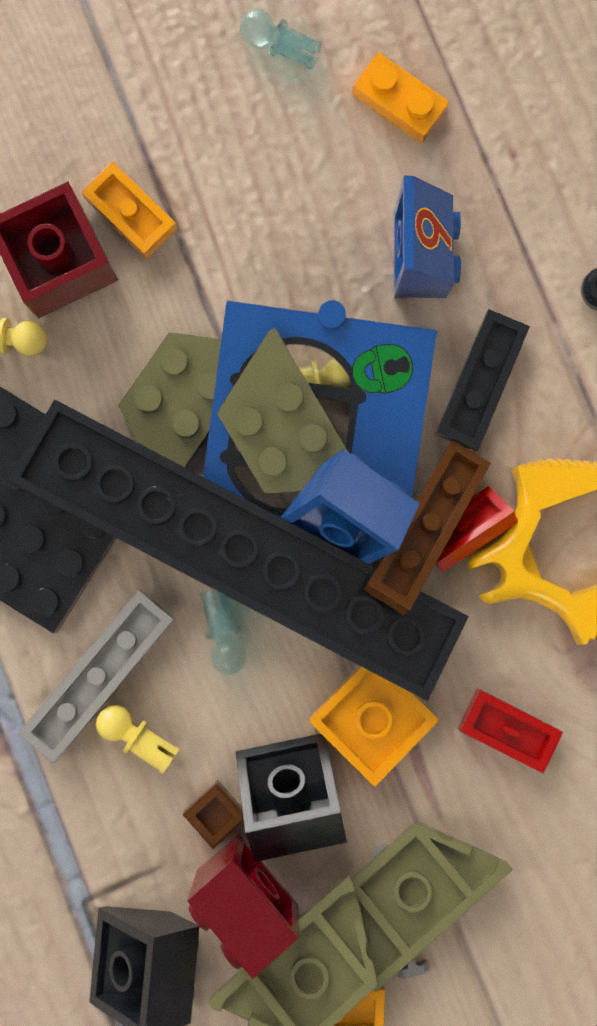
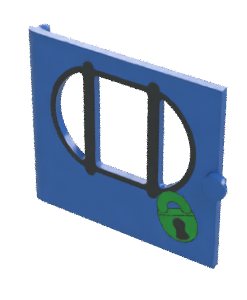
(387, 394)

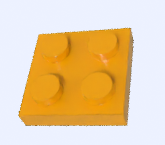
(372, 723)

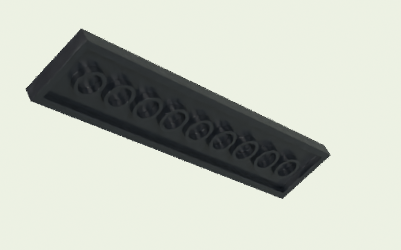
(234, 548)

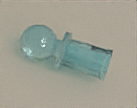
(259, 30)
(227, 655)

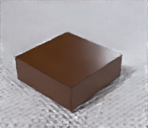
(214, 814)

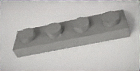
(96, 676)

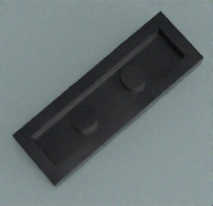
(482, 380)

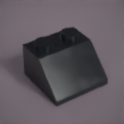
(289, 798)
(144, 966)

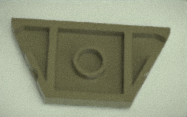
(174, 397)
(278, 420)
(420, 891)
(313, 978)

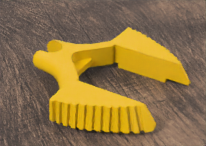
(539, 487)

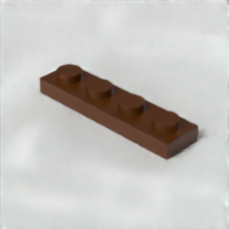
(440, 508)

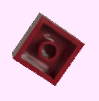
(53, 251)
(244, 907)

